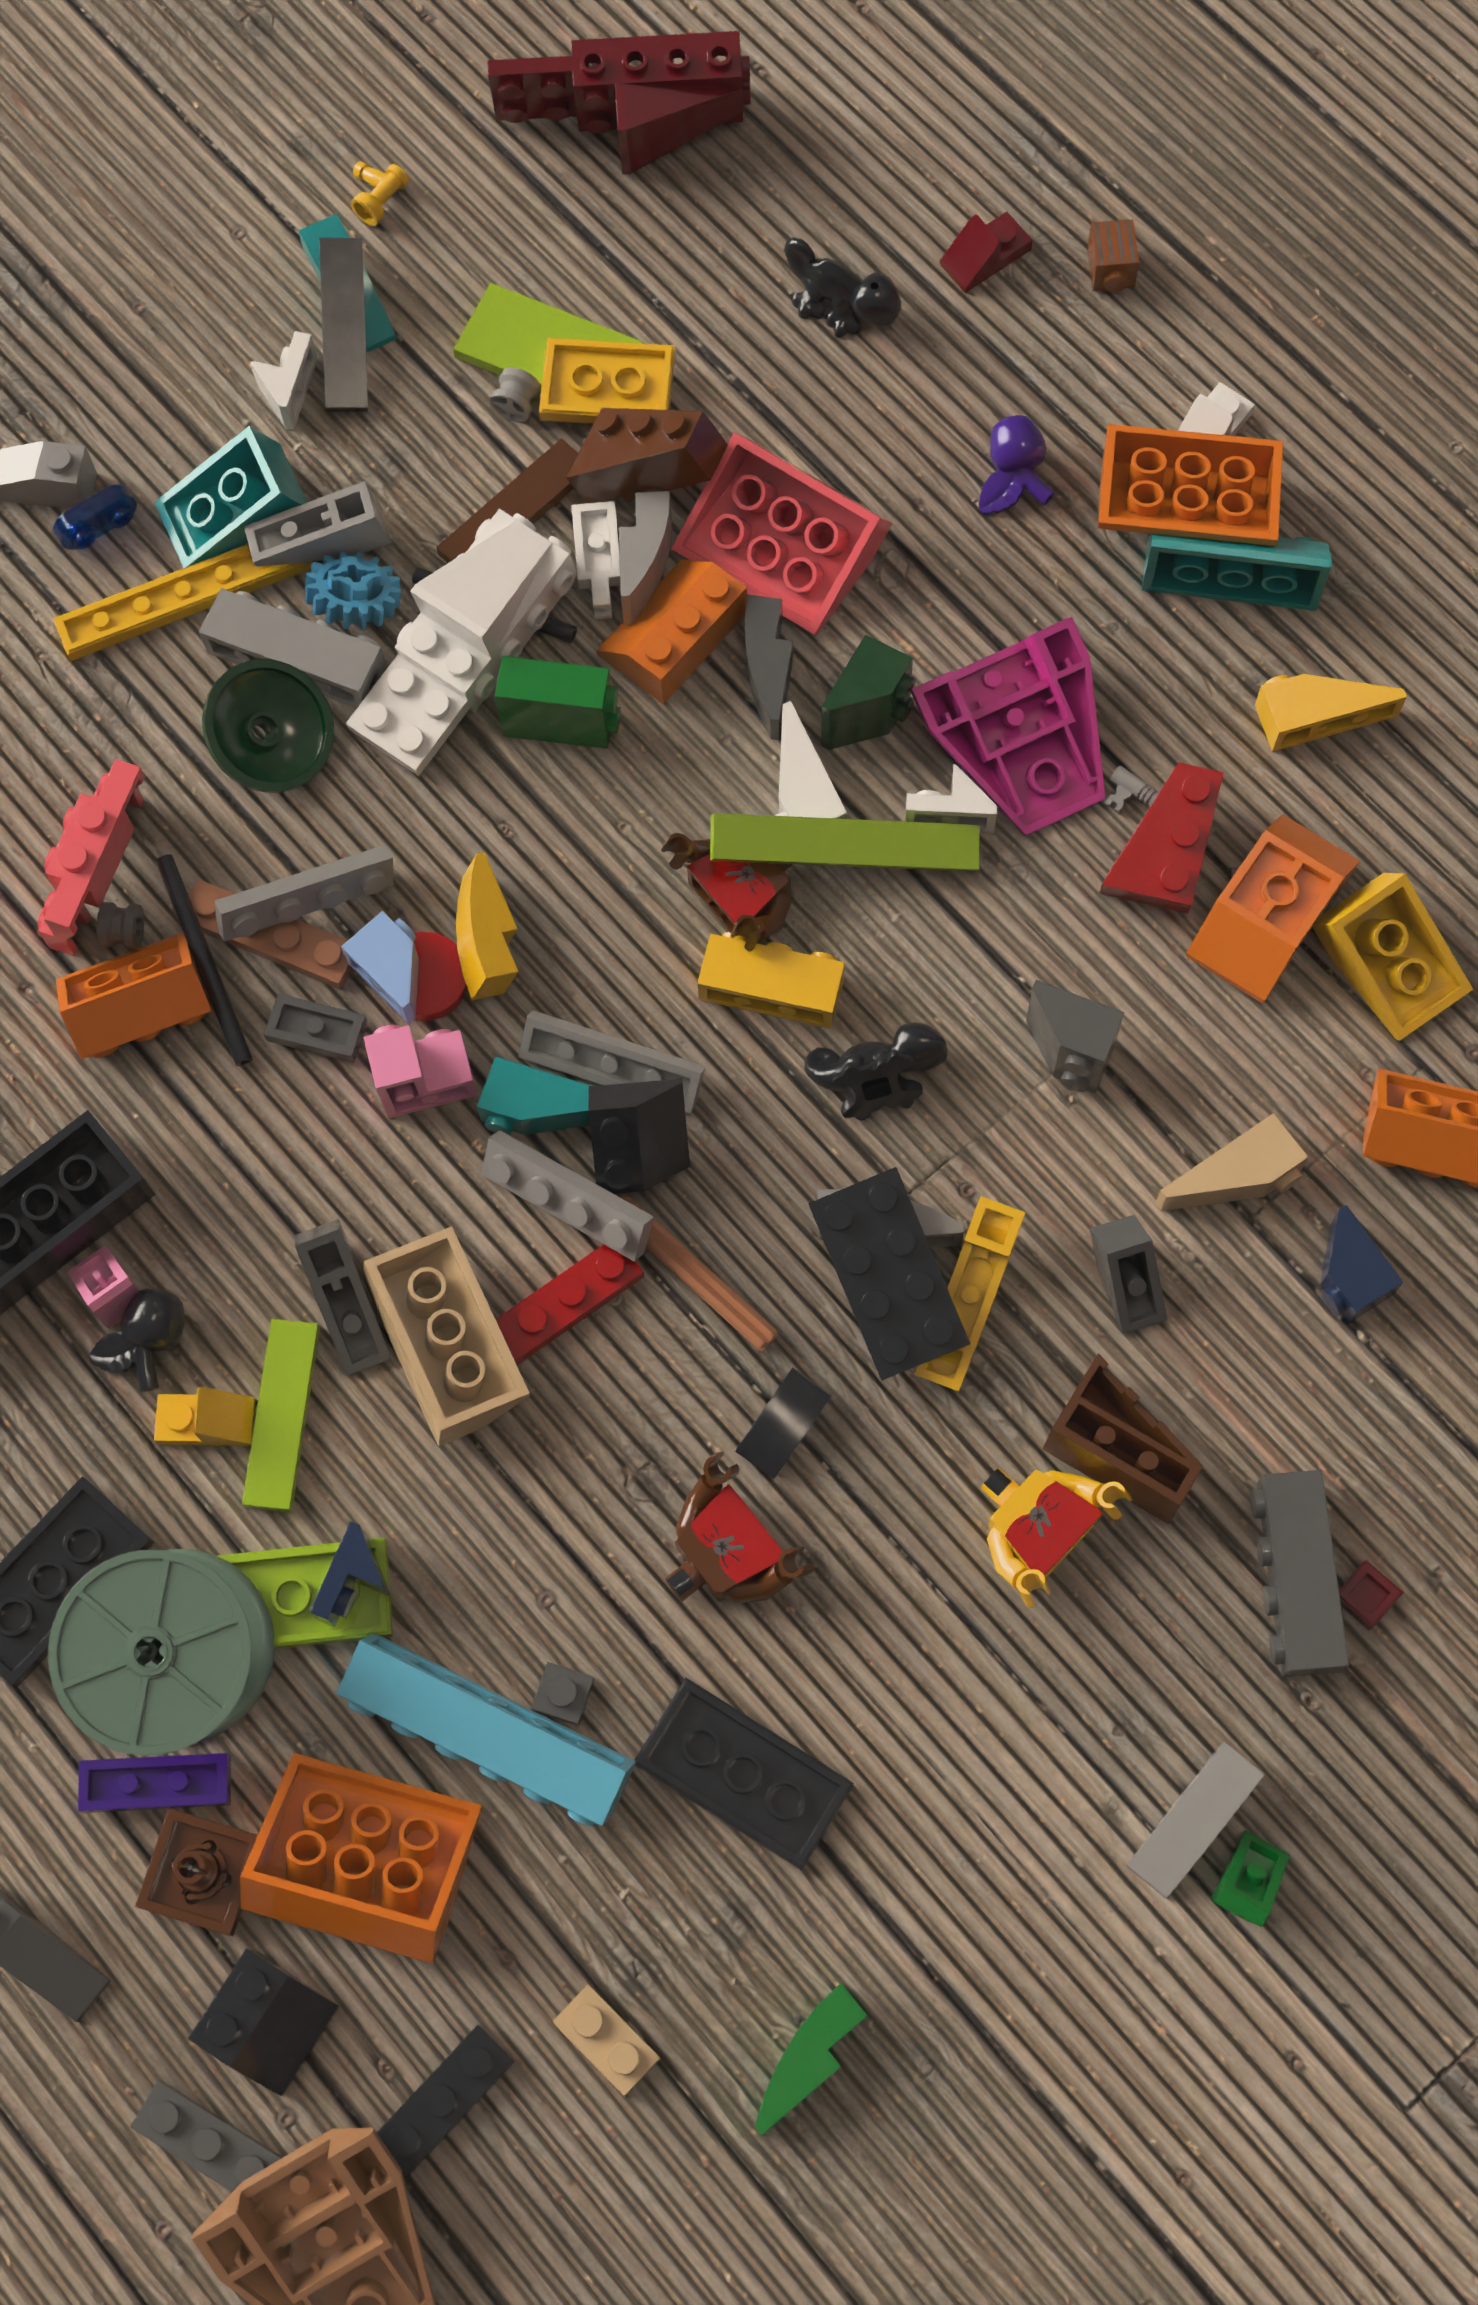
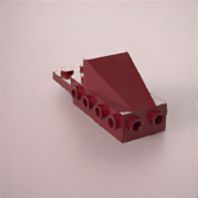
(649, 104)

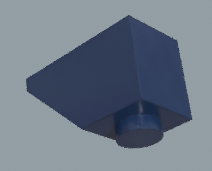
(1354, 1269)

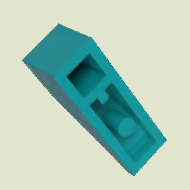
(531, 1100)

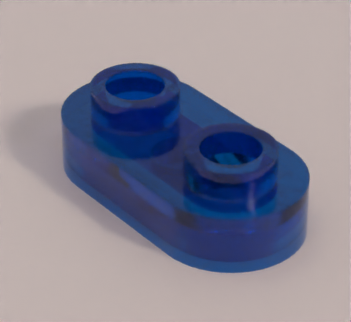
(95, 517)

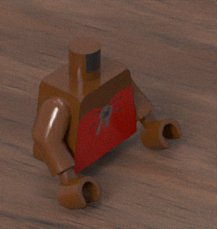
(742, 895)
(728, 1545)

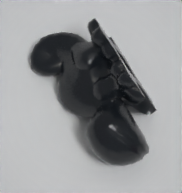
(836, 291)
(873, 1069)

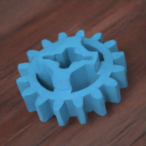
(352, 590)

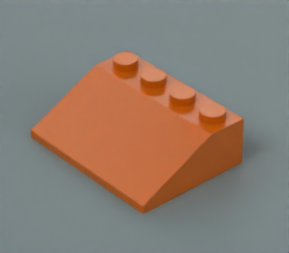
(1191, 485)
(360, 1857)

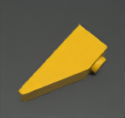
(1319, 706)

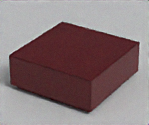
(1368, 1595)

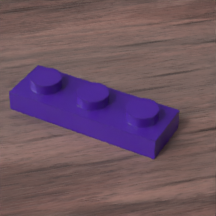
(154, 1783)

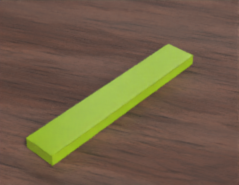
(844, 842)

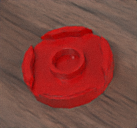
(439, 976)

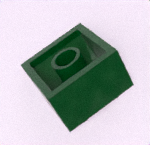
(868, 695)

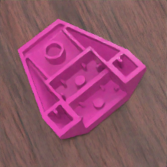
(1023, 726)

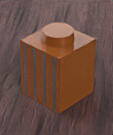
(1113, 255)

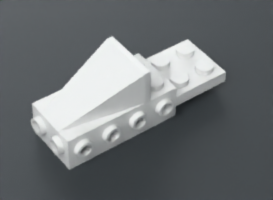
(452, 653)

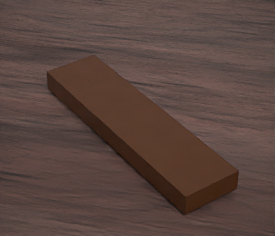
(528, 494)

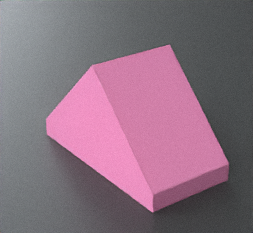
(104, 1285)

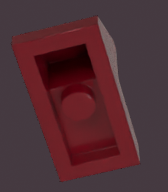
(984, 250)

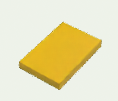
(603, 374)

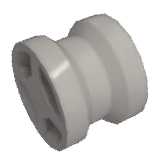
(515, 394)

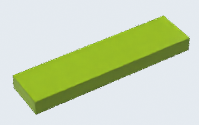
(281, 1416)

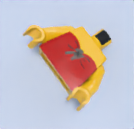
(1043, 1522)

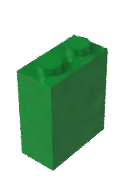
(556, 702)

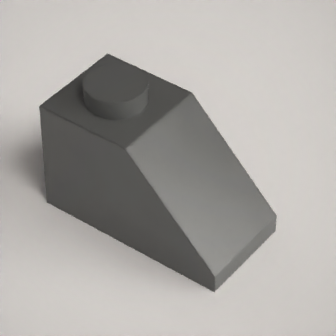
(1129, 1273)

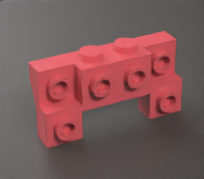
(88, 854)

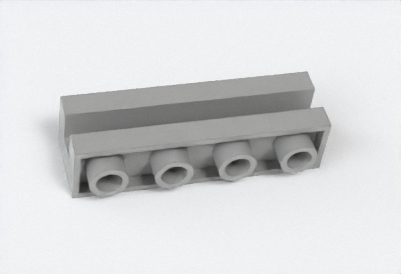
(248, 630)

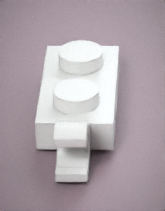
(597, 552)

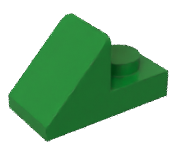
(1251, 1879)

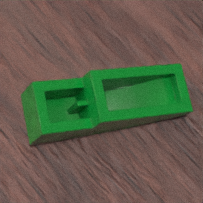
(807, 2057)

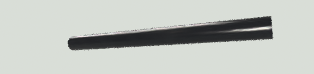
(204, 960)

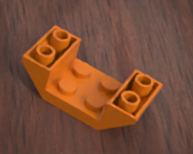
(1270, 907)

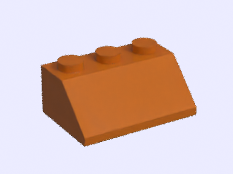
(677, 628)
(132, 997)
(1423, 1126)

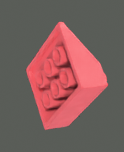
(781, 533)

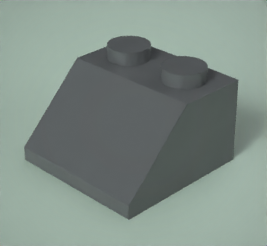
(1073, 1035)

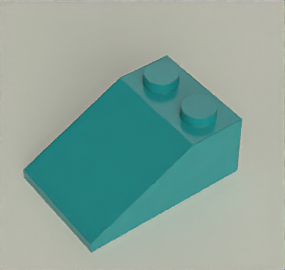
(225, 493)

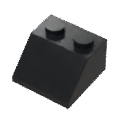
(638, 1134)
(263, 2022)

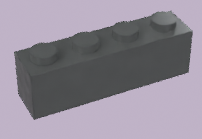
(1300, 1574)

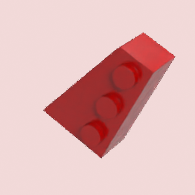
(1169, 844)

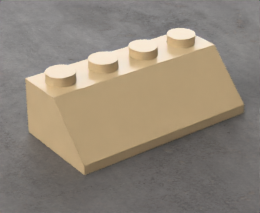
(444, 1335)

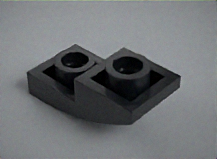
(783, 1423)

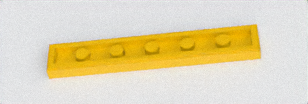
(165, 600)

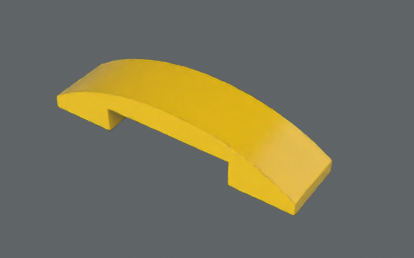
(976, 1284)

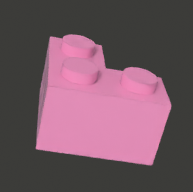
(419, 1072)

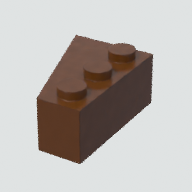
(645, 451)
(1117, 1440)

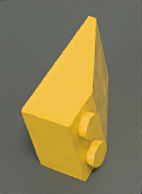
(1392, 953)

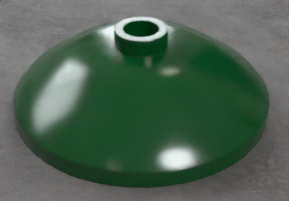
(288, 710)

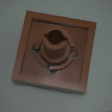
(184, 1866)

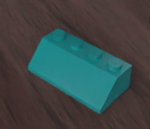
(1239, 572)

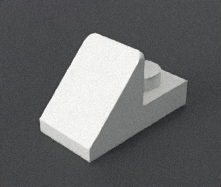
(288, 384)
(1219, 413)
(964, 805)

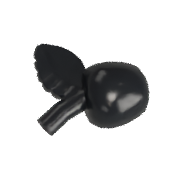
(148, 1325)

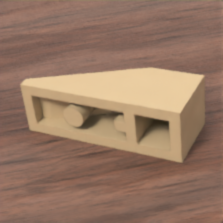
(1241, 1170)

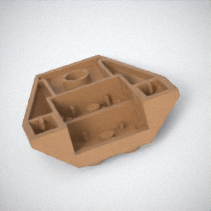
(321, 2229)

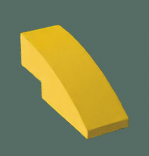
(484, 932)

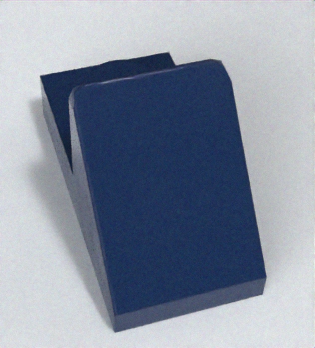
(351, 1564)

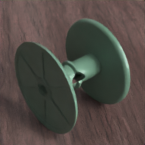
(160, 1650)

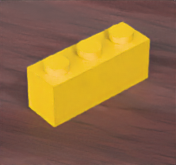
(771, 980)

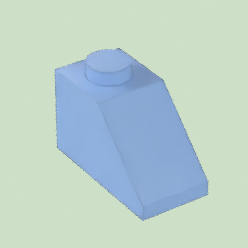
(387, 961)

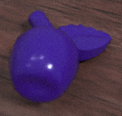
(1015, 452)

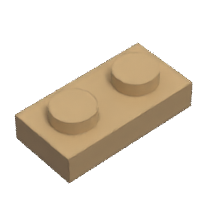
(606, 2040)

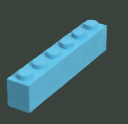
(485, 1729)

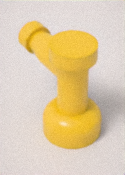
(370, 205)

